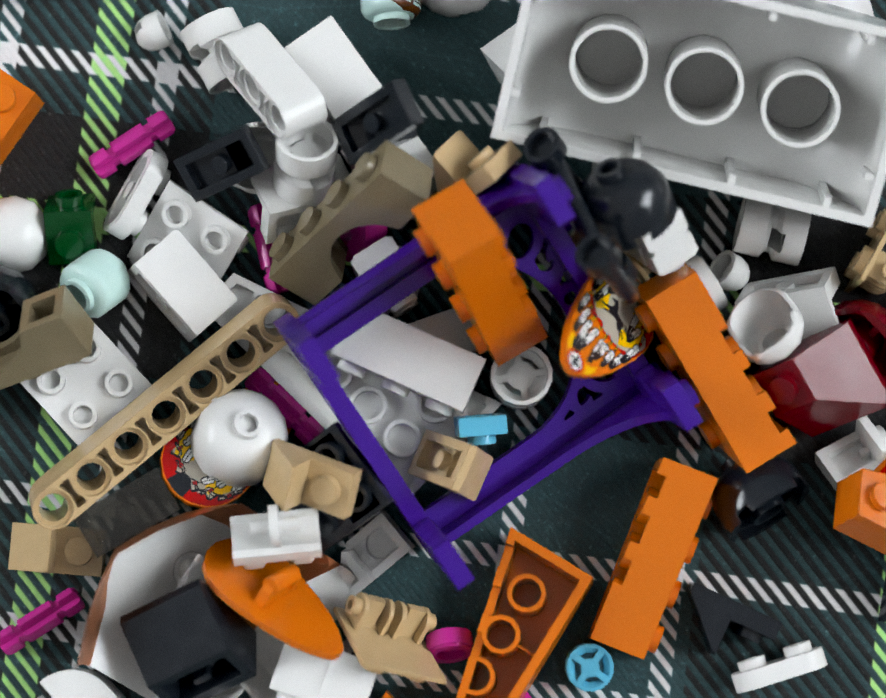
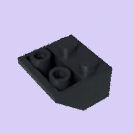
(371, 494)
(190, 643)

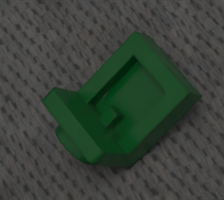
(69, 225)

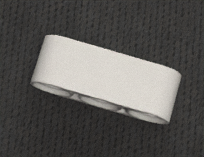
(270, 80)

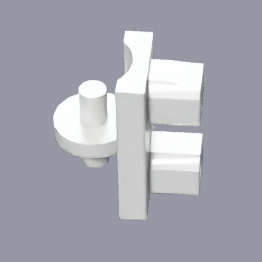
(275, 537)

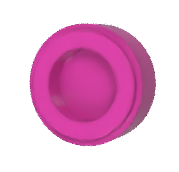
(450, 644)

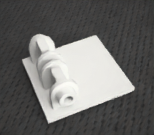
(203, 226)
(89, 391)

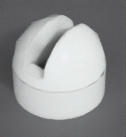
(153, 32)
(730, 270)

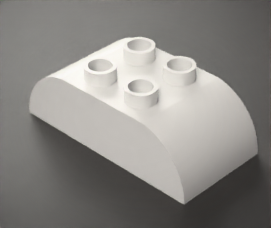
(712, 94)

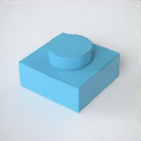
(480, 428)

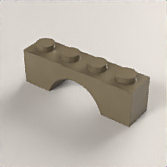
(376, 193)
(50, 335)

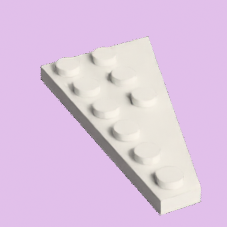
(393, 420)

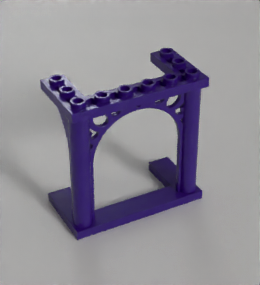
(627, 399)

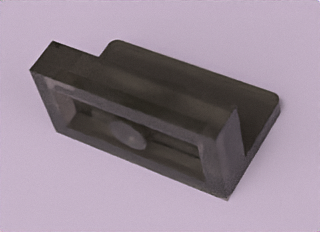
(127, 511)

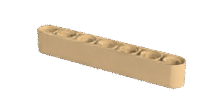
(155, 432)

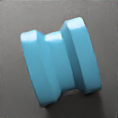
(594, 670)

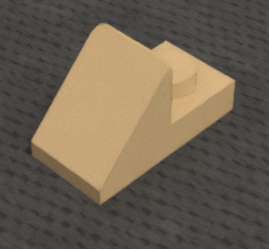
(462, 160)
(451, 464)
(310, 479)
(52, 551)

